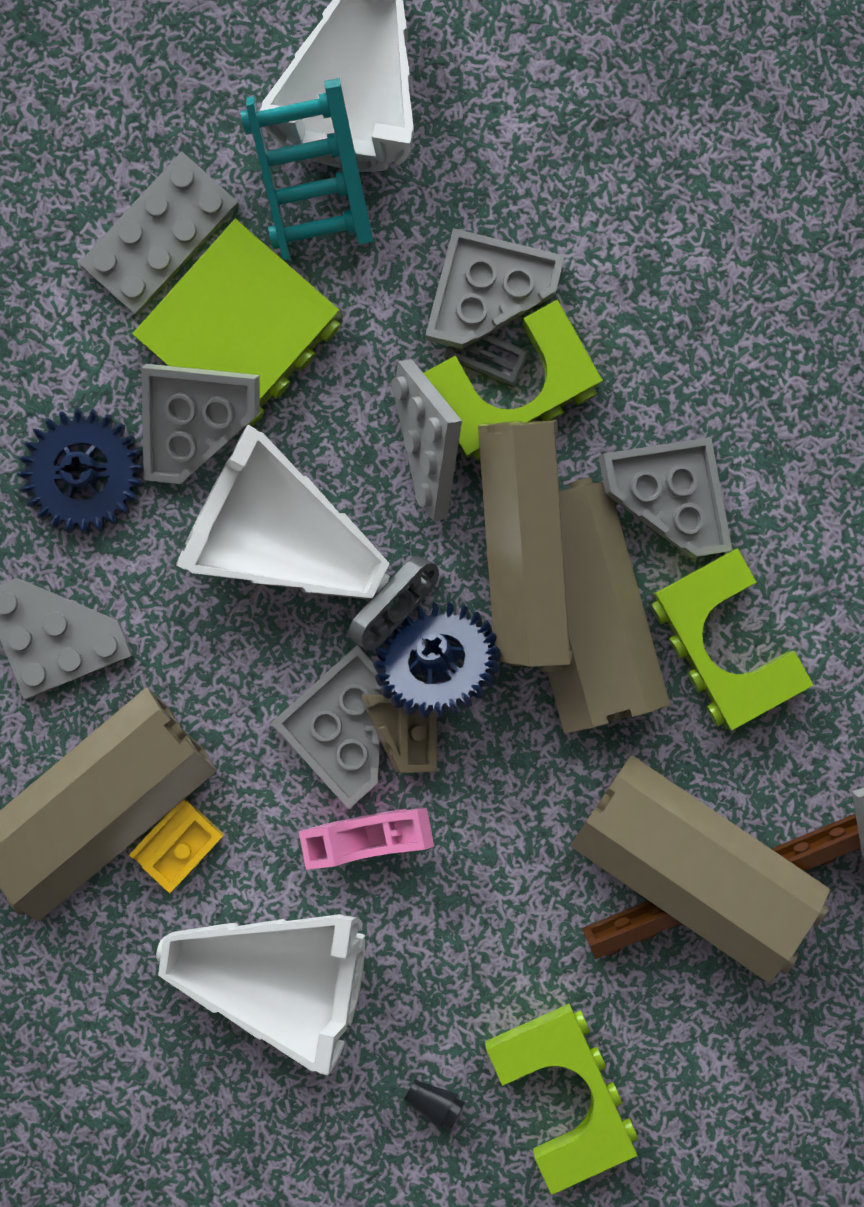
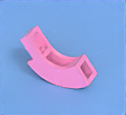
(366, 837)

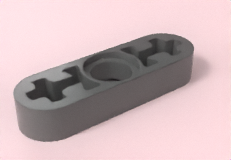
(412, 585)

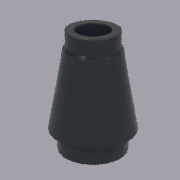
(435, 1104)

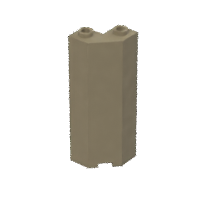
(525, 543)
(611, 644)
(96, 803)
(702, 870)

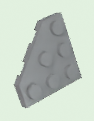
(487, 286)
(191, 416)
(429, 436)
(672, 492)
(54, 637)
(334, 728)

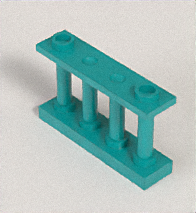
(337, 144)

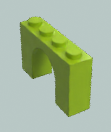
(567, 370)
(732, 696)
(602, 1136)

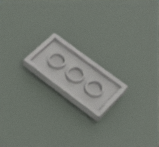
(159, 233)

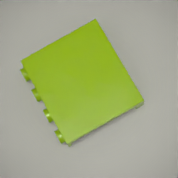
(241, 315)

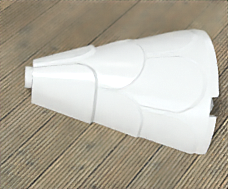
(367, 50)
(279, 529)
(275, 980)

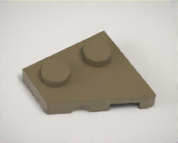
(405, 737)

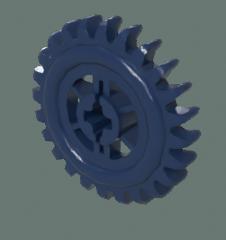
(44, 472)
(429, 641)

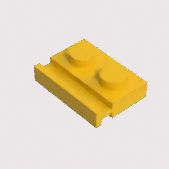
(176, 845)

